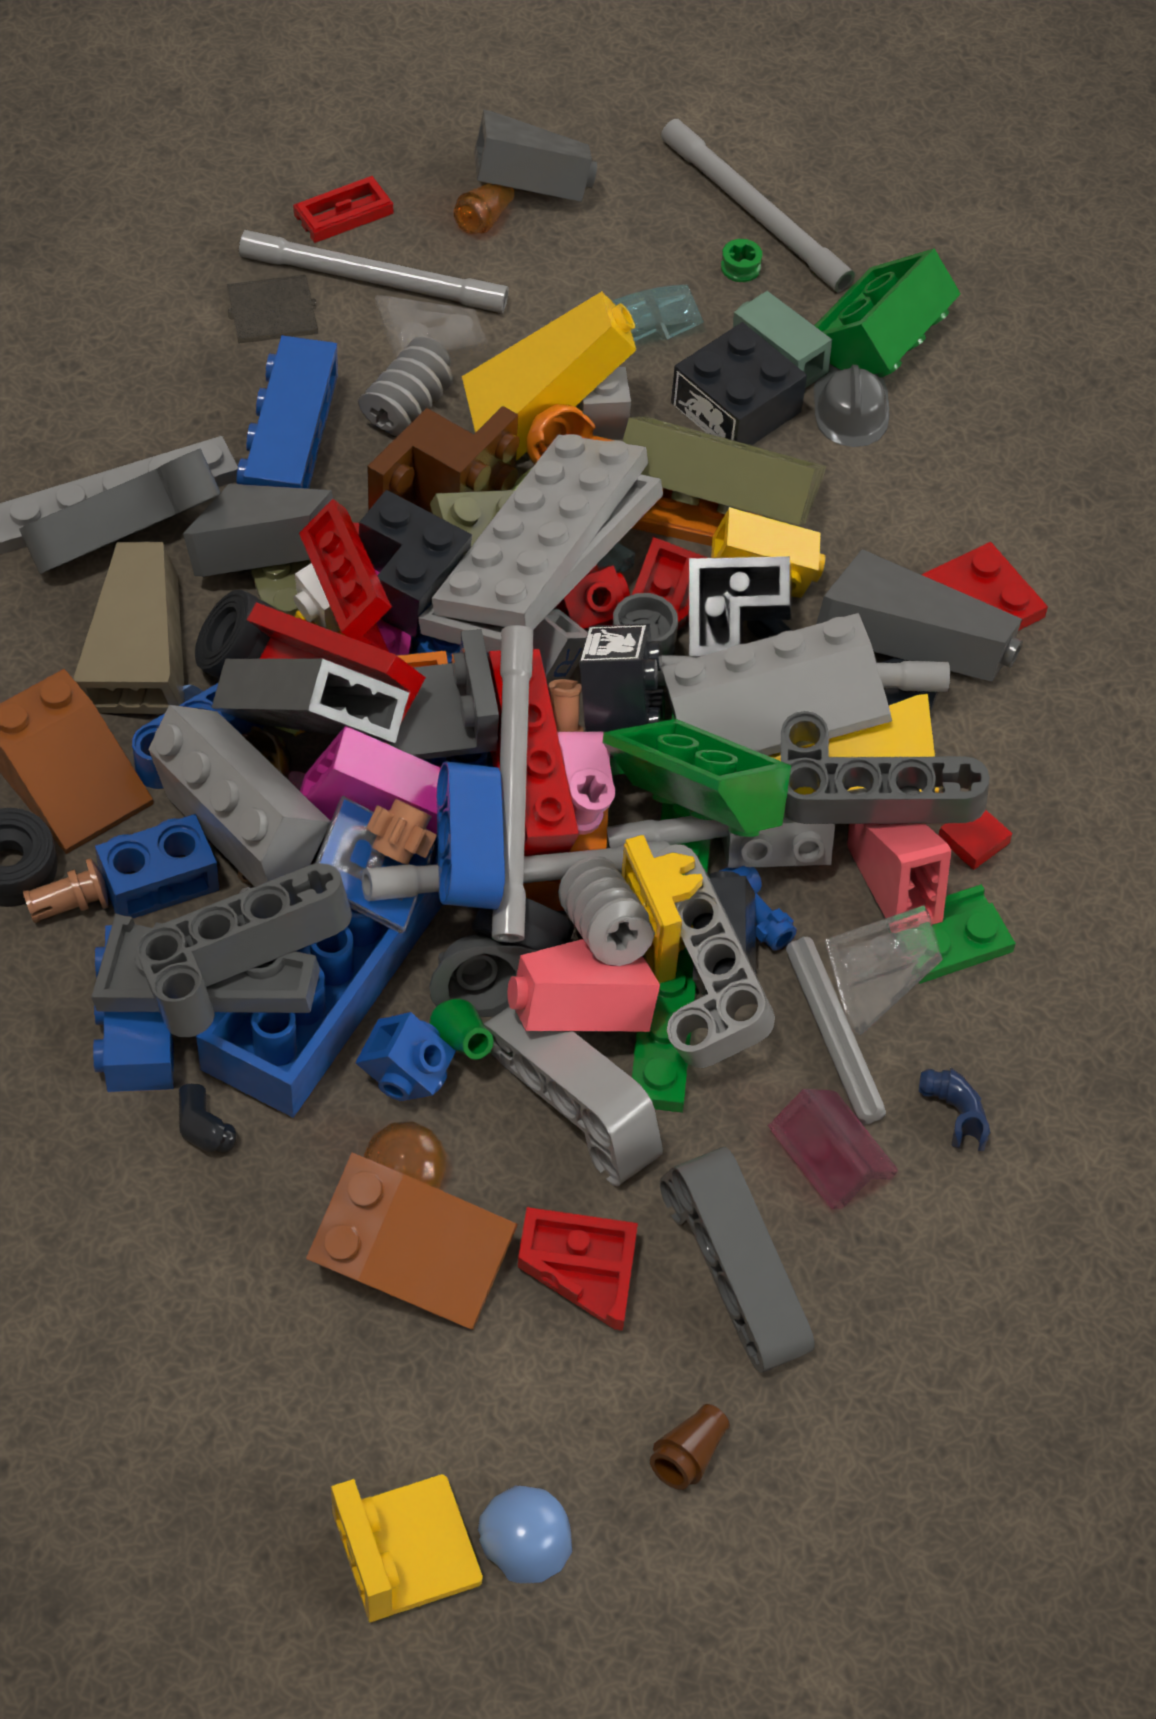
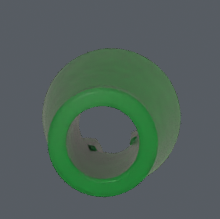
(462, 1028)

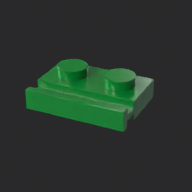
(969, 933)

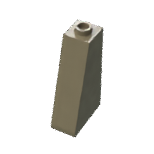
(135, 635)

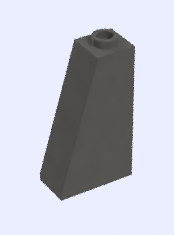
(923, 618)
(309, 697)

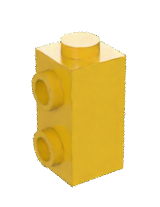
(757, 536)

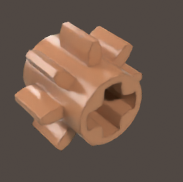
(401, 831)

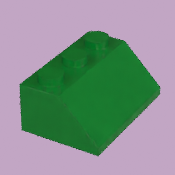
(888, 312)
(703, 774)

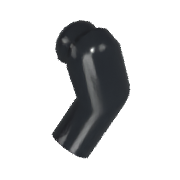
(200, 1126)

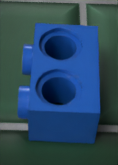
(159, 876)

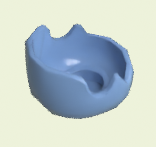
(526, 1534)

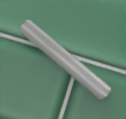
(836, 1031)

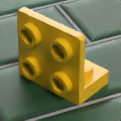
(405, 1545)

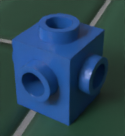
(406, 1057)

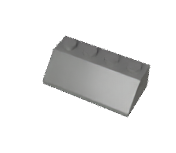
(759, 684)
(236, 795)

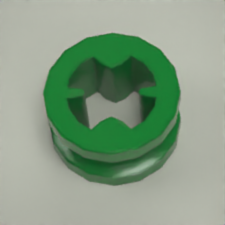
(741, 260)

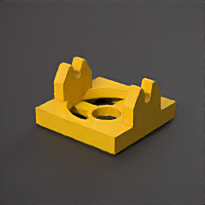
(658, 886)

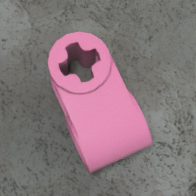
(588, 776)

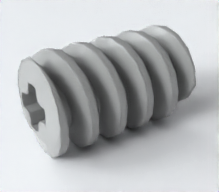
(408, 385)
(605, 911)

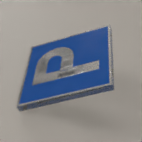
(351, 851)

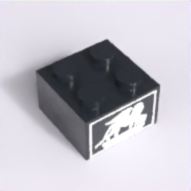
(738, 387)
(621, 678)

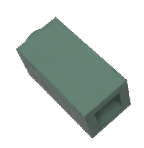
(788, 334)

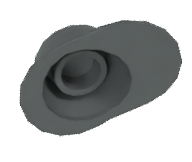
(851, 406)
(476, 971)

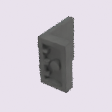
(454, 706)

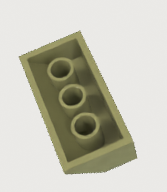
(726, 471)

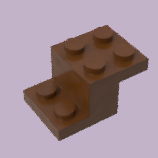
(445, 458)

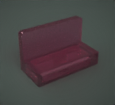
(830, 1145)

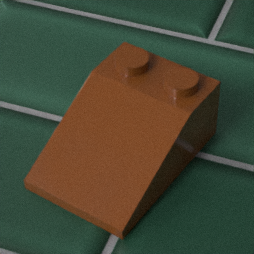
(67, 762)
(412, 1241)

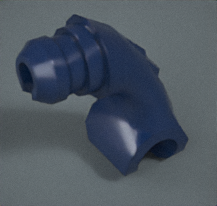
(959, 1093)

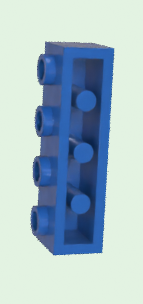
(290, 414)

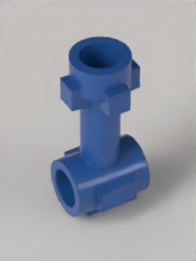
(772, 926)

